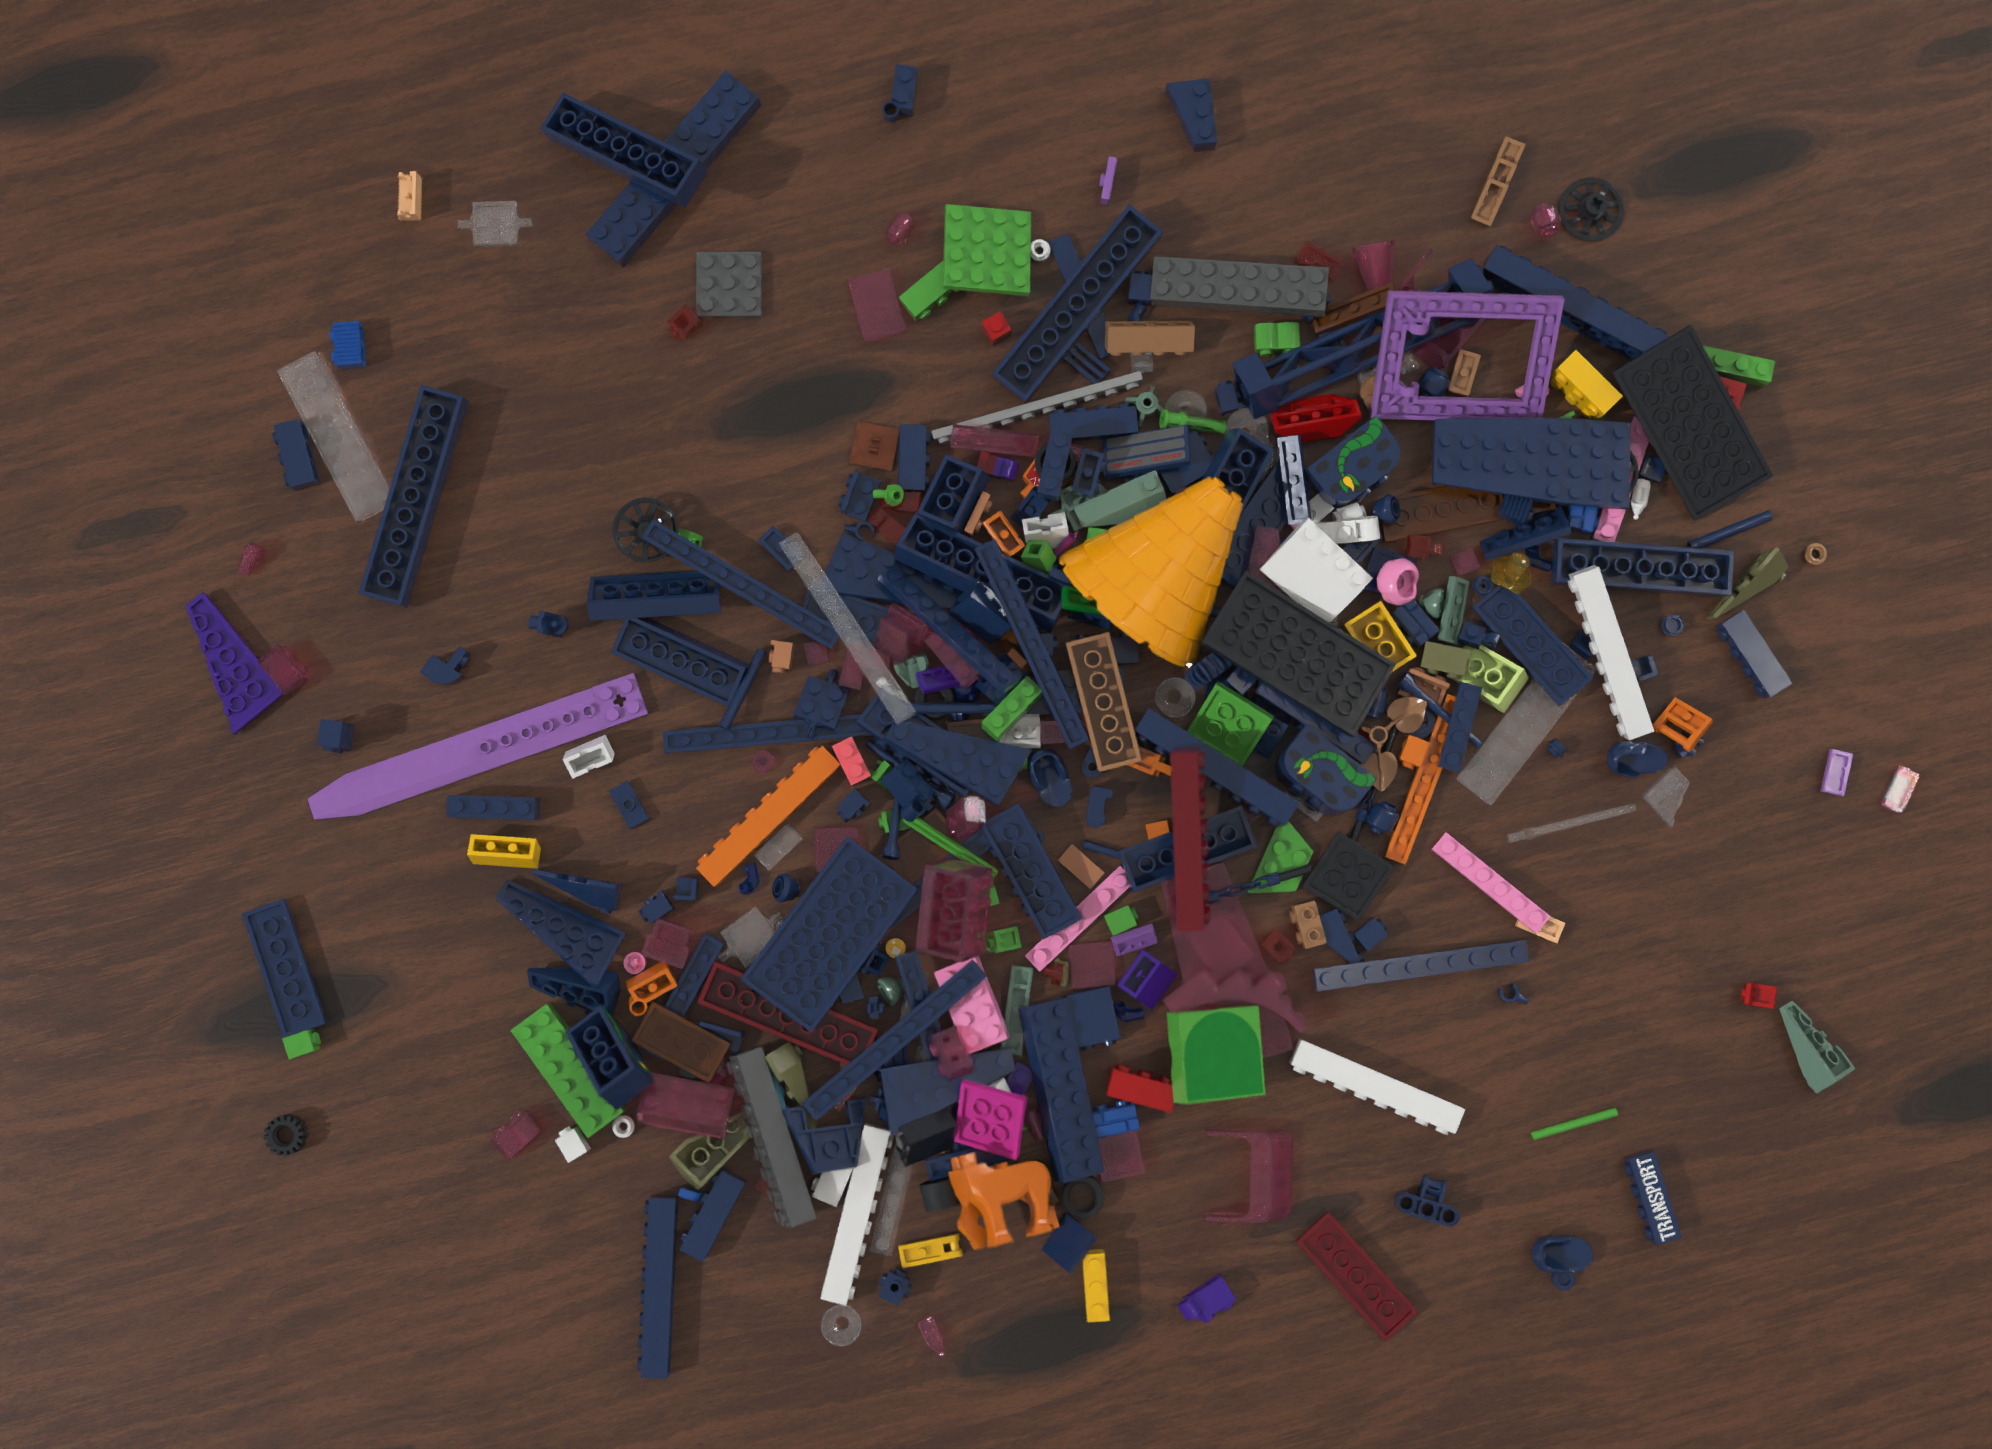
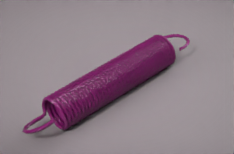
(1064, 545)

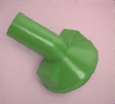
(893, 494)

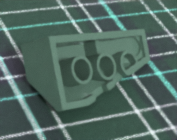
(1121, 502)
(1817, 1058)

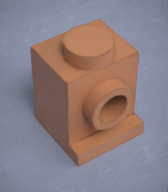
(781, 656)

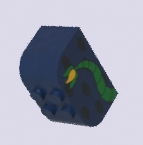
(1355, 465)
(1321, 773)
(610, 1058)

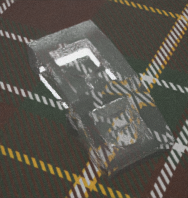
(778, 847)

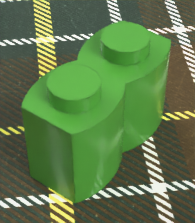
(1276, 338)

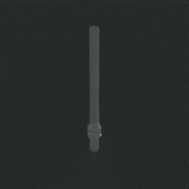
(1530, 833)

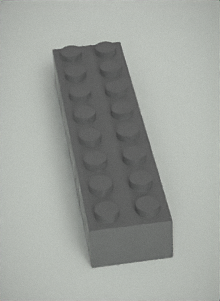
(1239, 286)
(771, 1137)

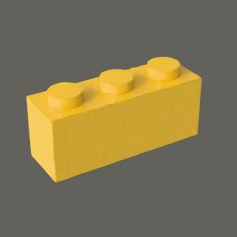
(504, 851)
(1095, 1286)

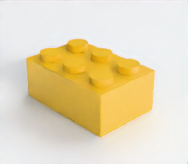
(1584, 386)
(1380, 633)

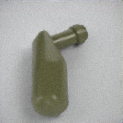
(1065, 972)

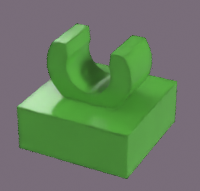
(882, 771)

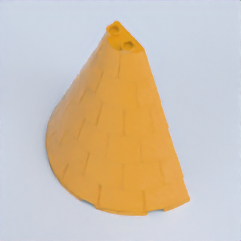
(1161, 569)

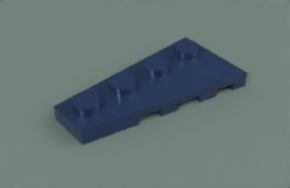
(1535, 532)

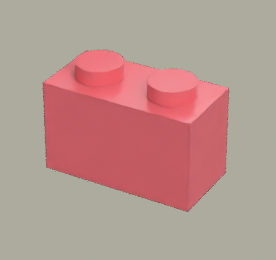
(851, 761)

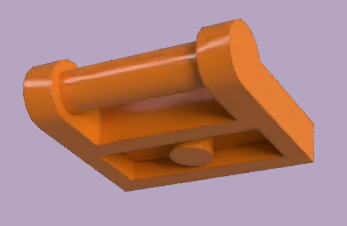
(1685, 718)

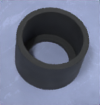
(938, 1195)

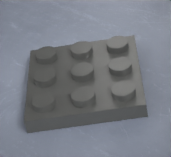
(729, 284)

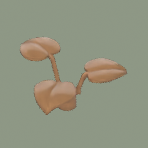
(1408, 716)

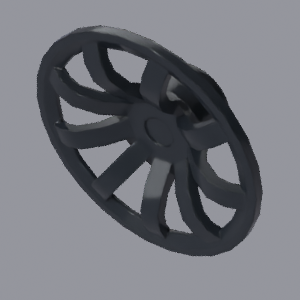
(1592, 208)
(640, 528)

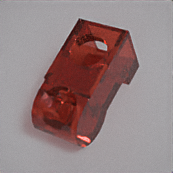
(909, 504)
(886, 525)

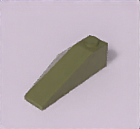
(1762, 573)
(789, 1067)
(704, 1155)

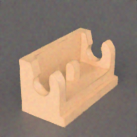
(410, 196)

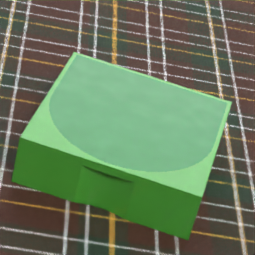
(1216, 1054)

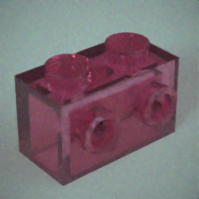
(966, 817)
(951, 1053)

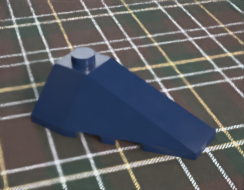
(592, 891)
(575, 989)

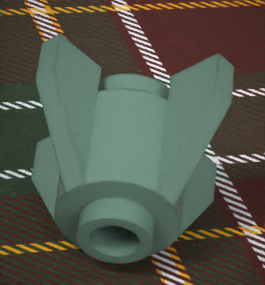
(1142, 410)
(908, 669)

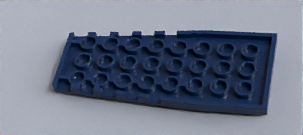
(1536, 459)

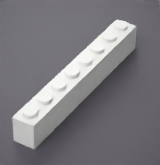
(1610, 652)
(1377, 1086)
(855, 1215)

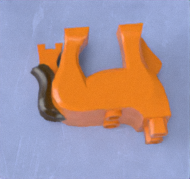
(987, 1188)

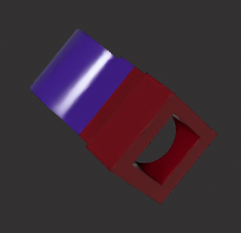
(998, 467)

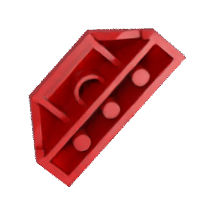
(1316, 417)

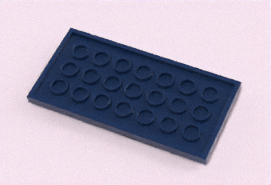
(829, 934)

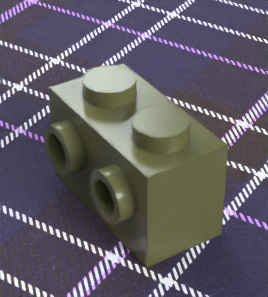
(1446, 659)

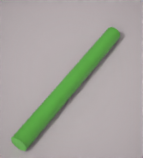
(1575, 1123)

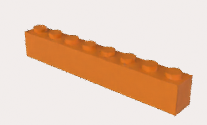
(769, 816)

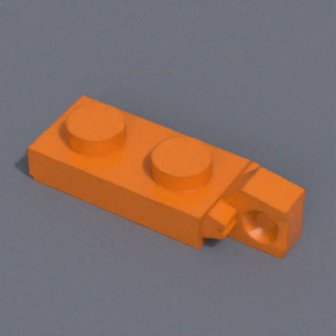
(1151, 763)

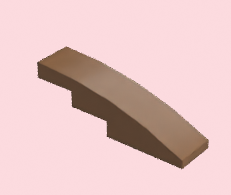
(1498, 181)

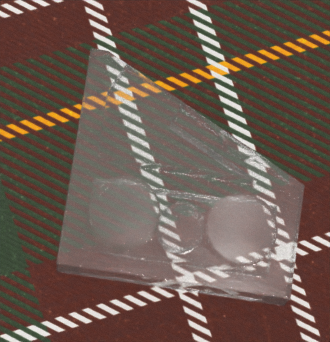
(1667, 794)

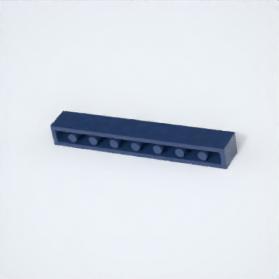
(659, 1286)

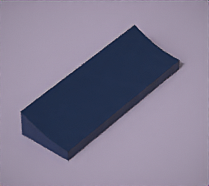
(652, 595)
(680, 658)
(1154, 859)

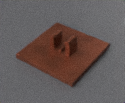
(874, 446)

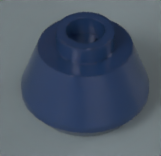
(1387, 509)
(785, 888)

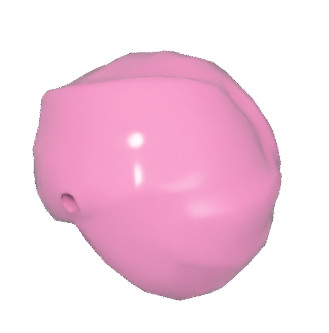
(1398, 581)

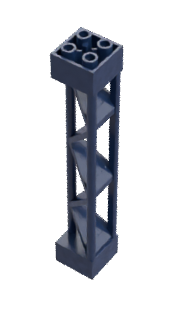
(1265, 394)

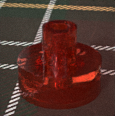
(1055, 973)

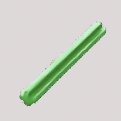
(948, 844)

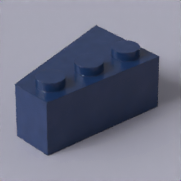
(1195, 112)

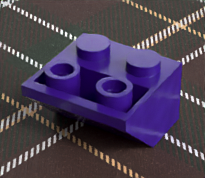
(1146, 979)

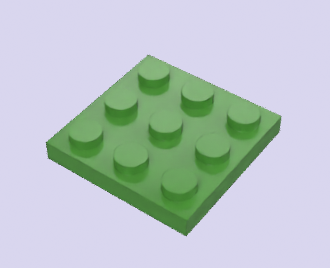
(1230, 723)

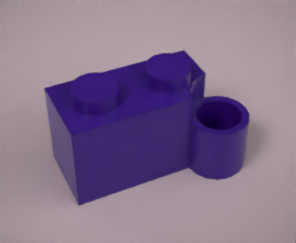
(1207, 1300)

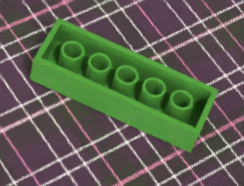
(550, 1050)

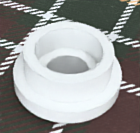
(1039, 243)
(616, 1126)

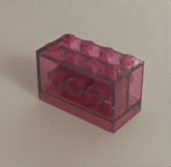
(954, 909)

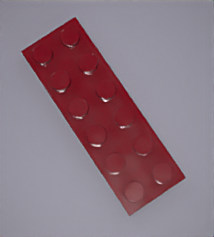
(1356, 1276)

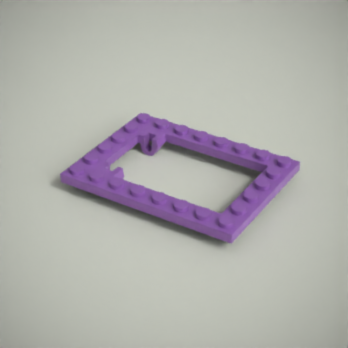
(1404, 308)

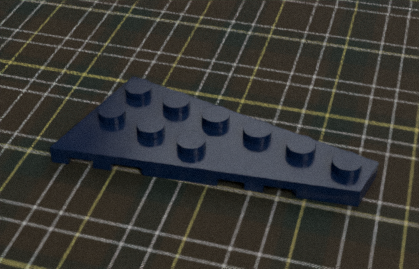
(971, 761)
(574, 936)
(922, 1090)

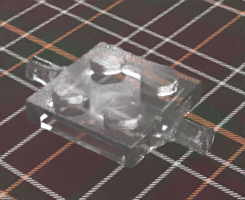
(495, 223)
(748, 936)

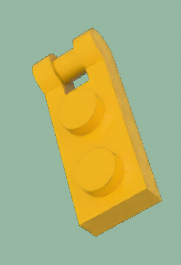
(929, 1250)

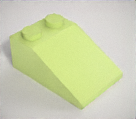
(1496, 675)

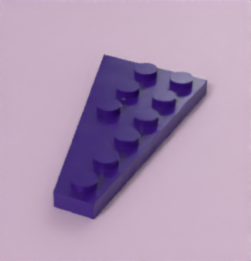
(232, 664)

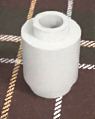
(1349, 512)

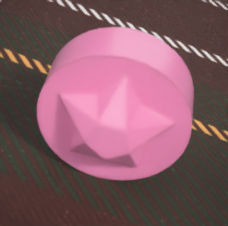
(635, 963)

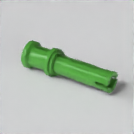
(1170, 419)

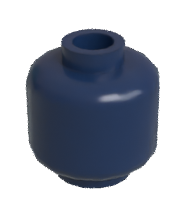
(1433, 383)
(1383, 817)

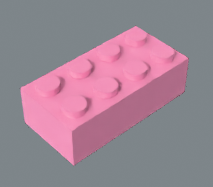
(976, 1013)

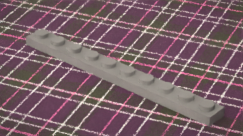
(1046, 405)

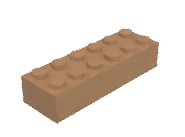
(1103, 701)

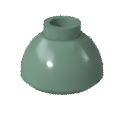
(1433, 602)
(890, 989)

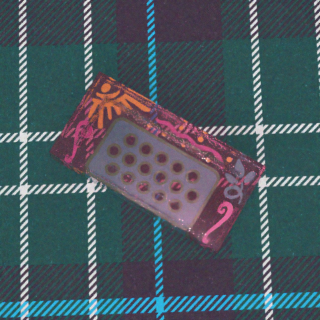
(1899, 789)

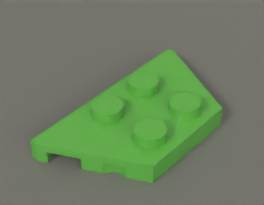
(1284, 852)

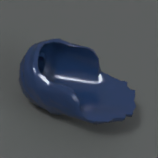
(1633, 758)
(1050, 777)
(1561, 1254)

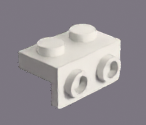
(1025, 733)

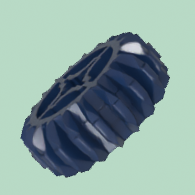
(1206, 670)

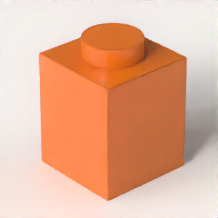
(1412, 752)

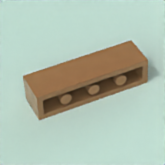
(1149, 336)

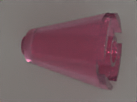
(1375, 263)

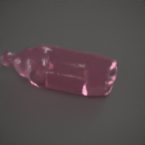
(931, 1334)

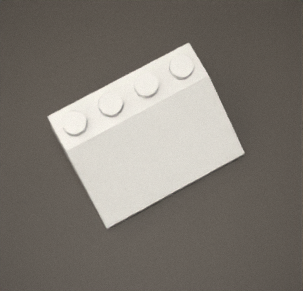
(1315, 571)

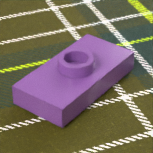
(1106, 180)
(1836, 772)
(1134, 939)

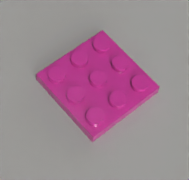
(990, 1119)

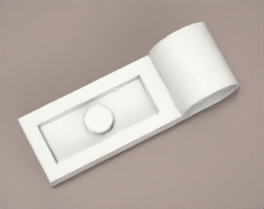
(1352, 530)

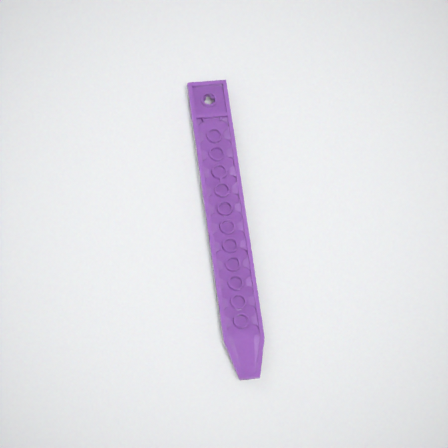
(480, 749)

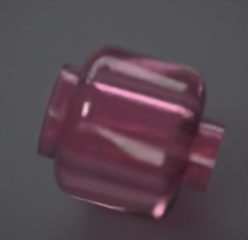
(1545, 220)

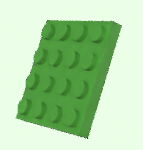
(987, 250)

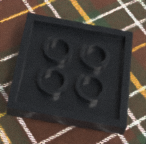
(1348, 875)

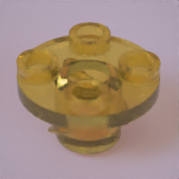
(1512, 572)

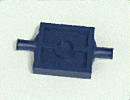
(821, 703)

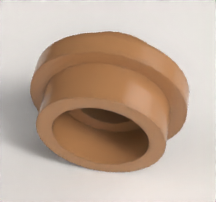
(1820, 549)

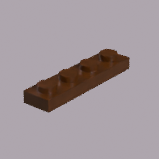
(1353, 309)

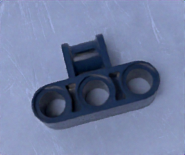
(1428, 1195)

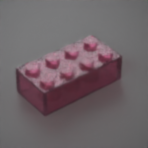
(687, 1106)

